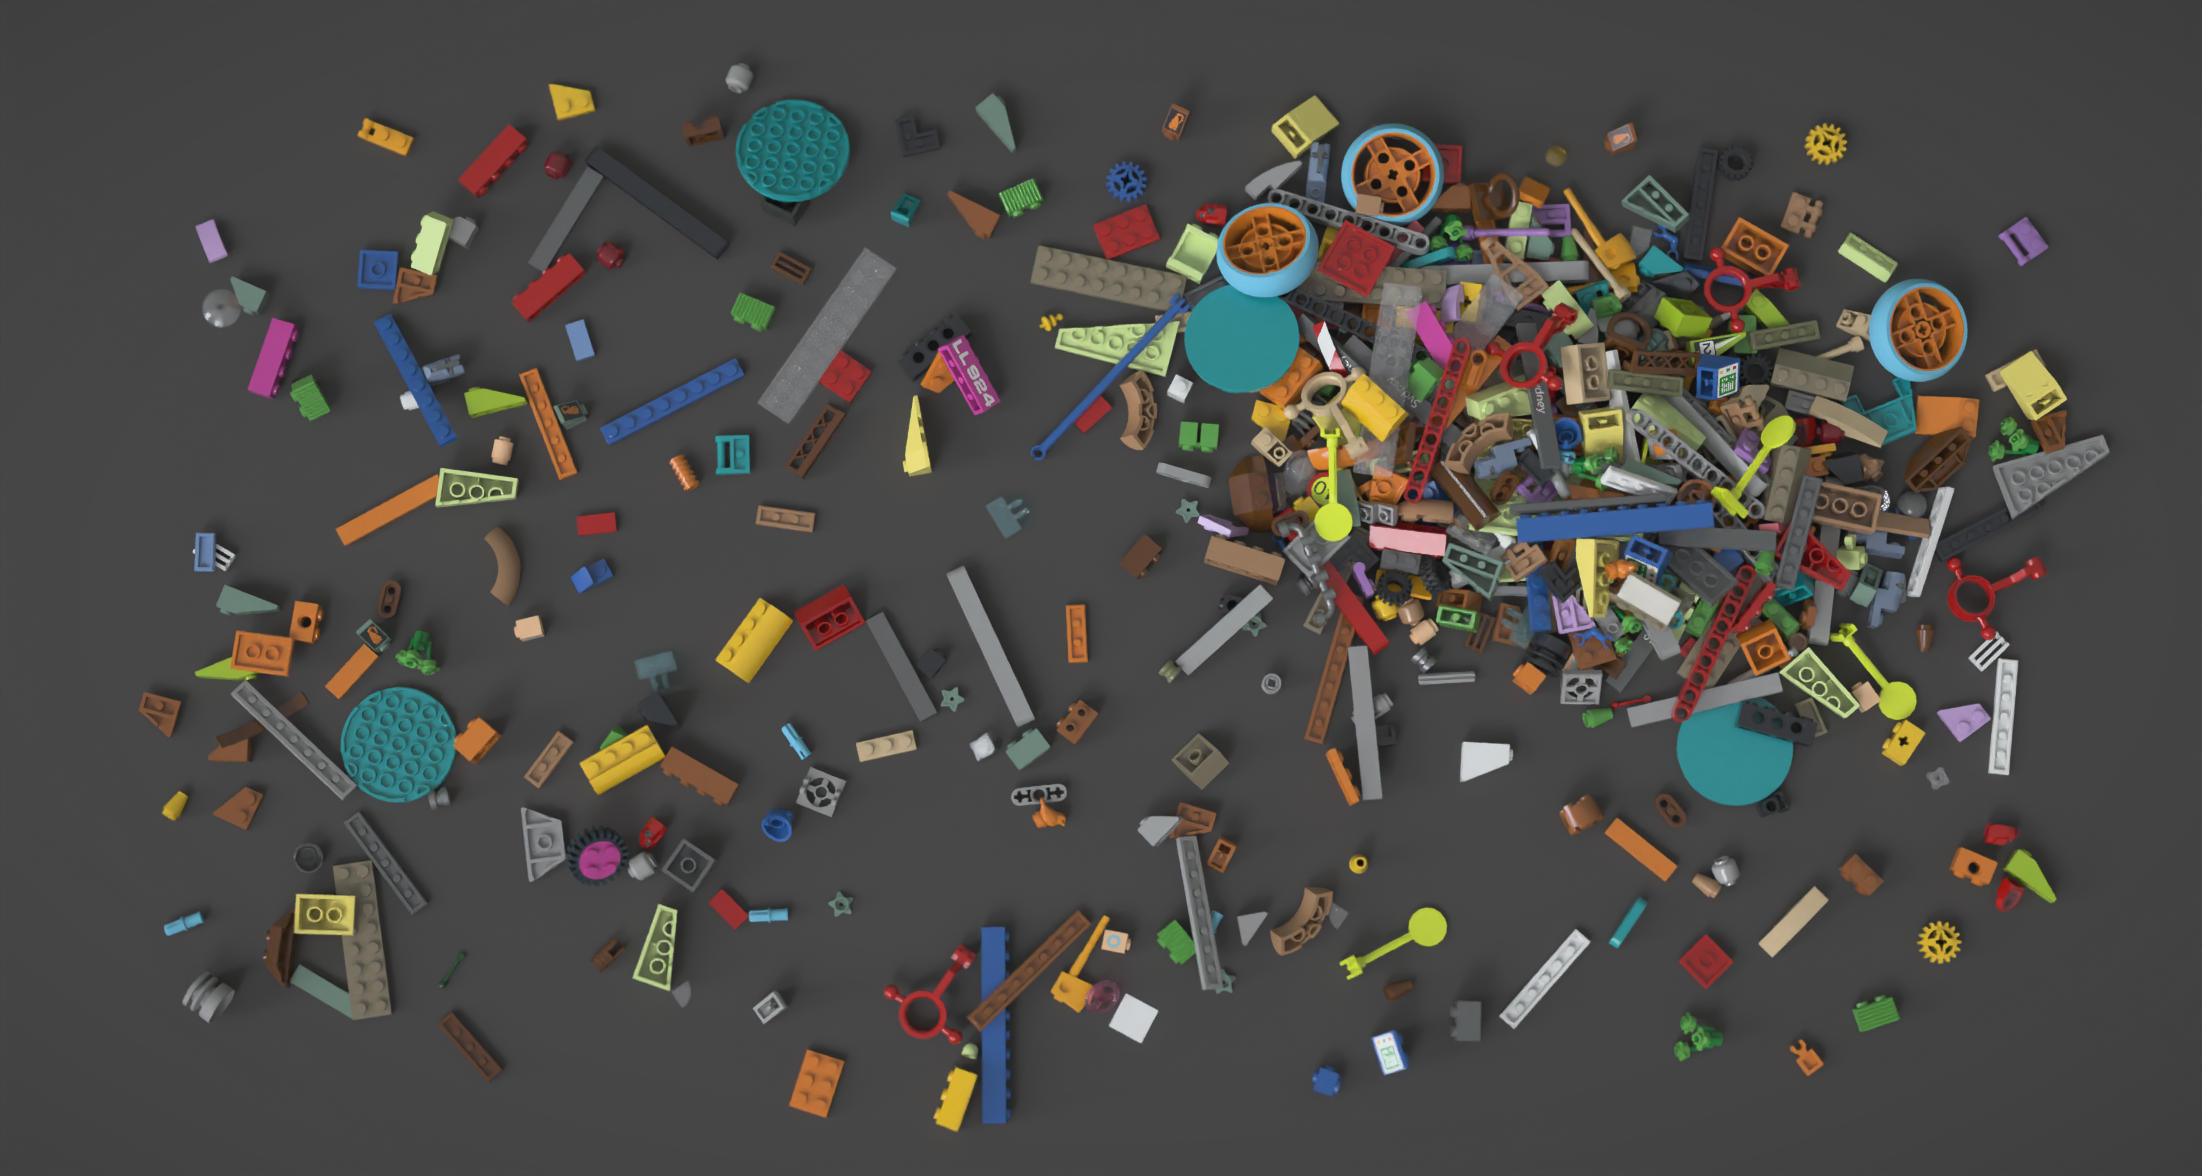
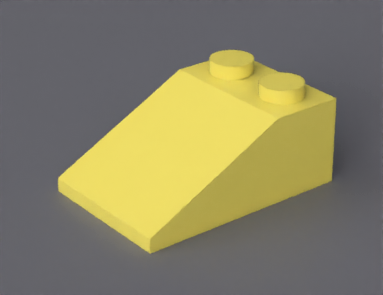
(324, 914)

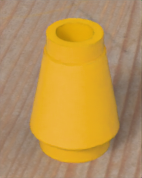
(175, 806)
(1353, 864)

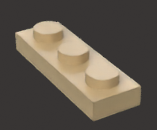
(886, 746)

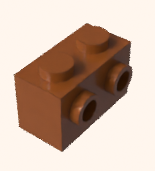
(1077, 722)
(1861, 875)

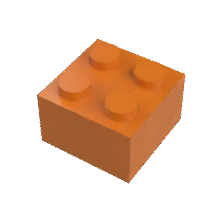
(1763, 647)
(476, 740)

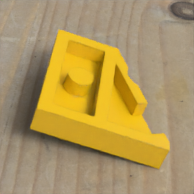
(571, 101)
(1272, 418)

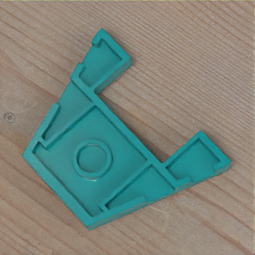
(1895, 416)

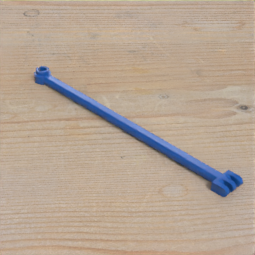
(1112, 375)

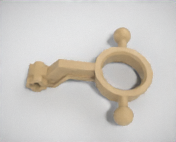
(1356, 446)

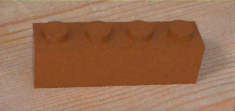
(700, 776)

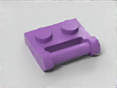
(1554, 215)
(2027, 237)
(1537, 494)
(1366, 585)

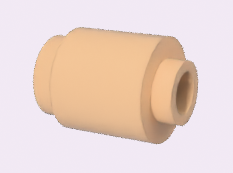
(502, 450)
(1423, 631)

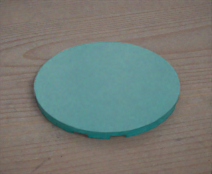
(792, 150)
(1241, 340)
(398, 744)
(1731, 762)

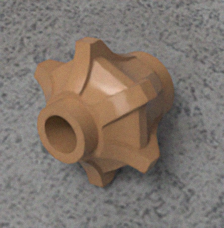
(1871, 467)

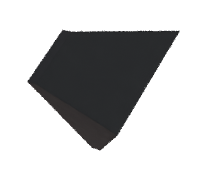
(1846, 467)

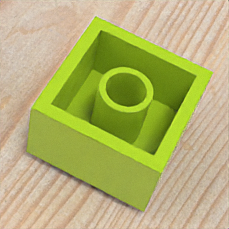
(1683, 318)

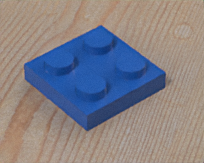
(378, 270)

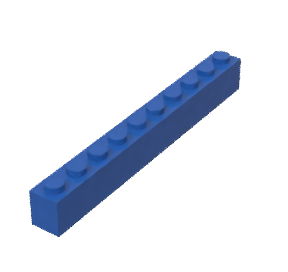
(1614, 522)
(995, 1033)

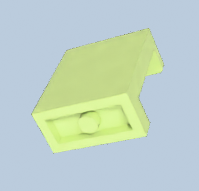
(1193, 253)

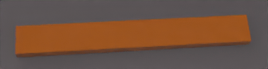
(1331, 679)
(1029, 970)

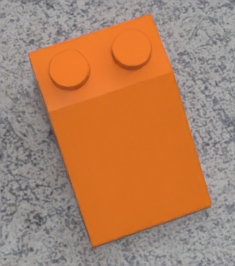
(1946, 413)

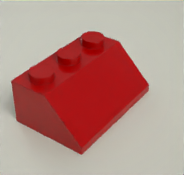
(829, 617)

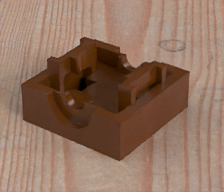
(699, 134)

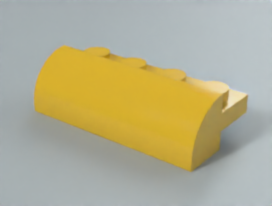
(754, 640)
(622, 759)

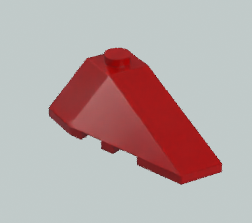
(1818, 562)

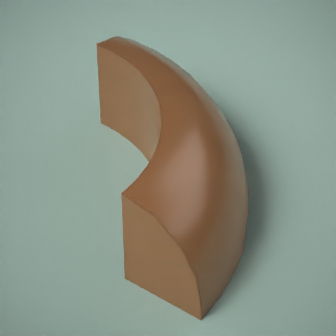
(1141, 410)
(1476, 439)
(1428, 509)
(508, 565)
(1305, 922)

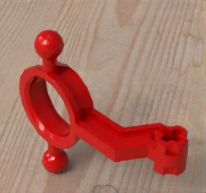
(1787, 279)
(1562, 316)
(2034, 569)
(962, 957)

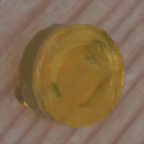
(1556, 156)

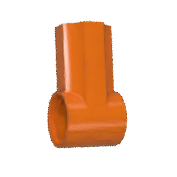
(1473, 371)

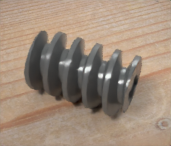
(1305, 417)

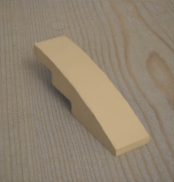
(1851, 422)
(1793, 921)

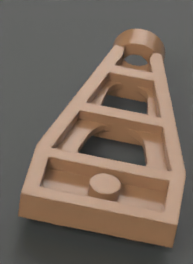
(1534, 283)

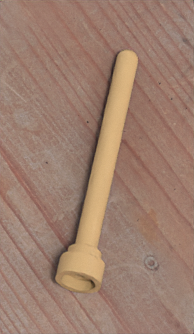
(1621, 292)
(1854, 345)

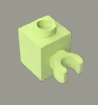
(1850, 555)

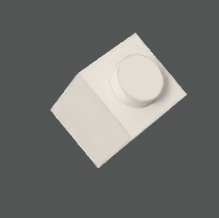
(1179, 388)

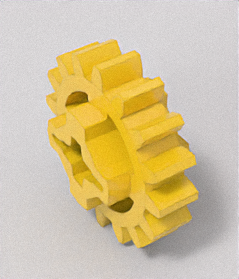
(1829, 151)
(1939, 934)

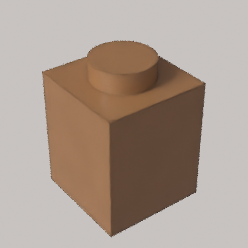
(1369, 205)

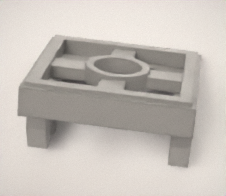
(1593, 698)
(812, 775)

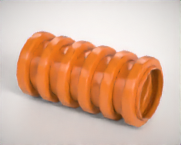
(684, 472)

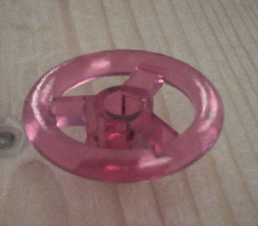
(1100, 996)

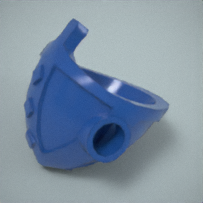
(1567, 434)
(778, 824)

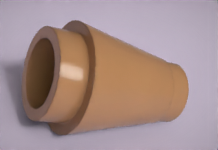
(1707, 885)

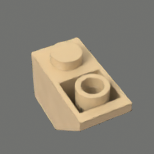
(1855, 323)
(1757, 392)
(1271, 447)

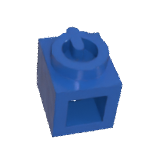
(1326, 1080)

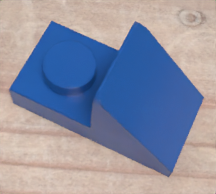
(591, 576)

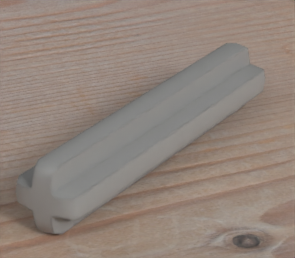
(1450, 677)

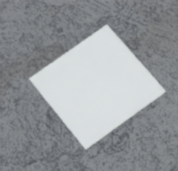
(1133, 1018)

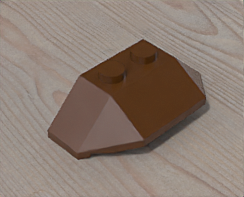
(1937, 460)
(1251, 494)
(281, 948)

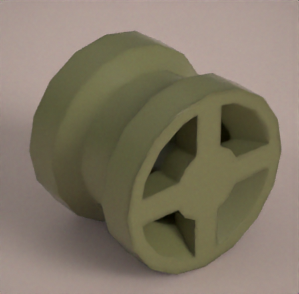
(1170, 671)

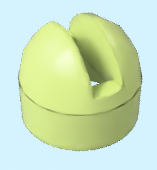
(970, 1051)

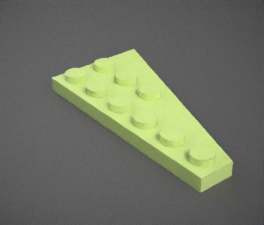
(1115, 341)

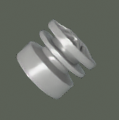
(205, 994)

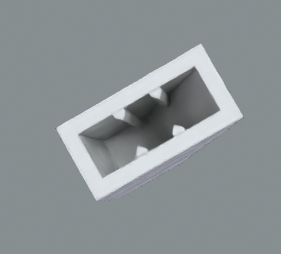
(1483, 758)

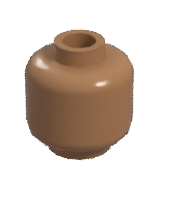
(1411, 612)

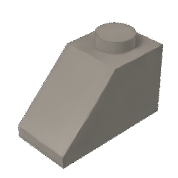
(463, 231)
(1158, 828)

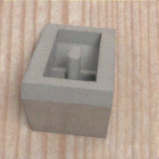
(1249, 924)
(770, 1007)

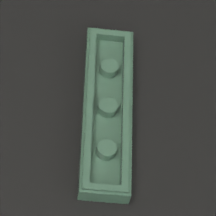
(322, 989)

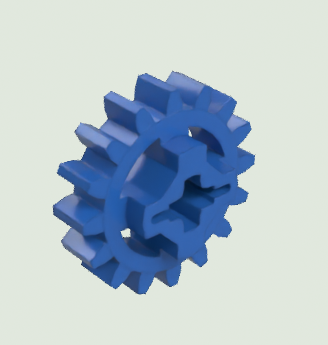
(1133, 184)

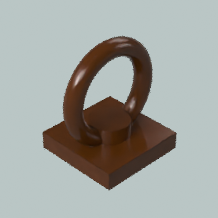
(1490, 201)
(1623, 344)
(1406, 444)

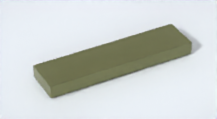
(1783, 335)
(1645, 383)

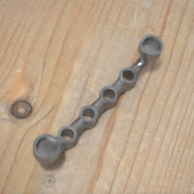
(1320, 575)

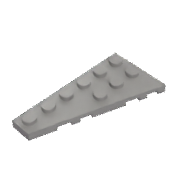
(2040, 474)

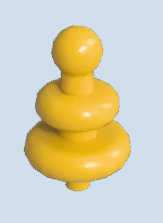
(1051, 320)

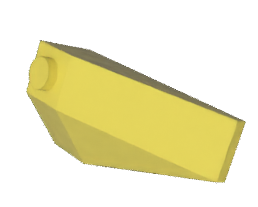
(916, 453)
(1591, 561)

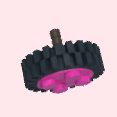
(596, 855)

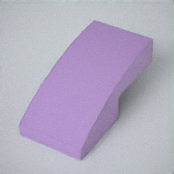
(211, 241)
(1451, 304)

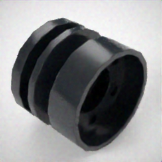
(1547, 652)

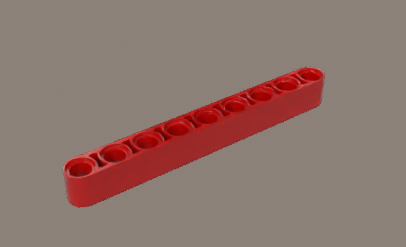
(1445, 413)
(1350, 605)
(1706, 650)

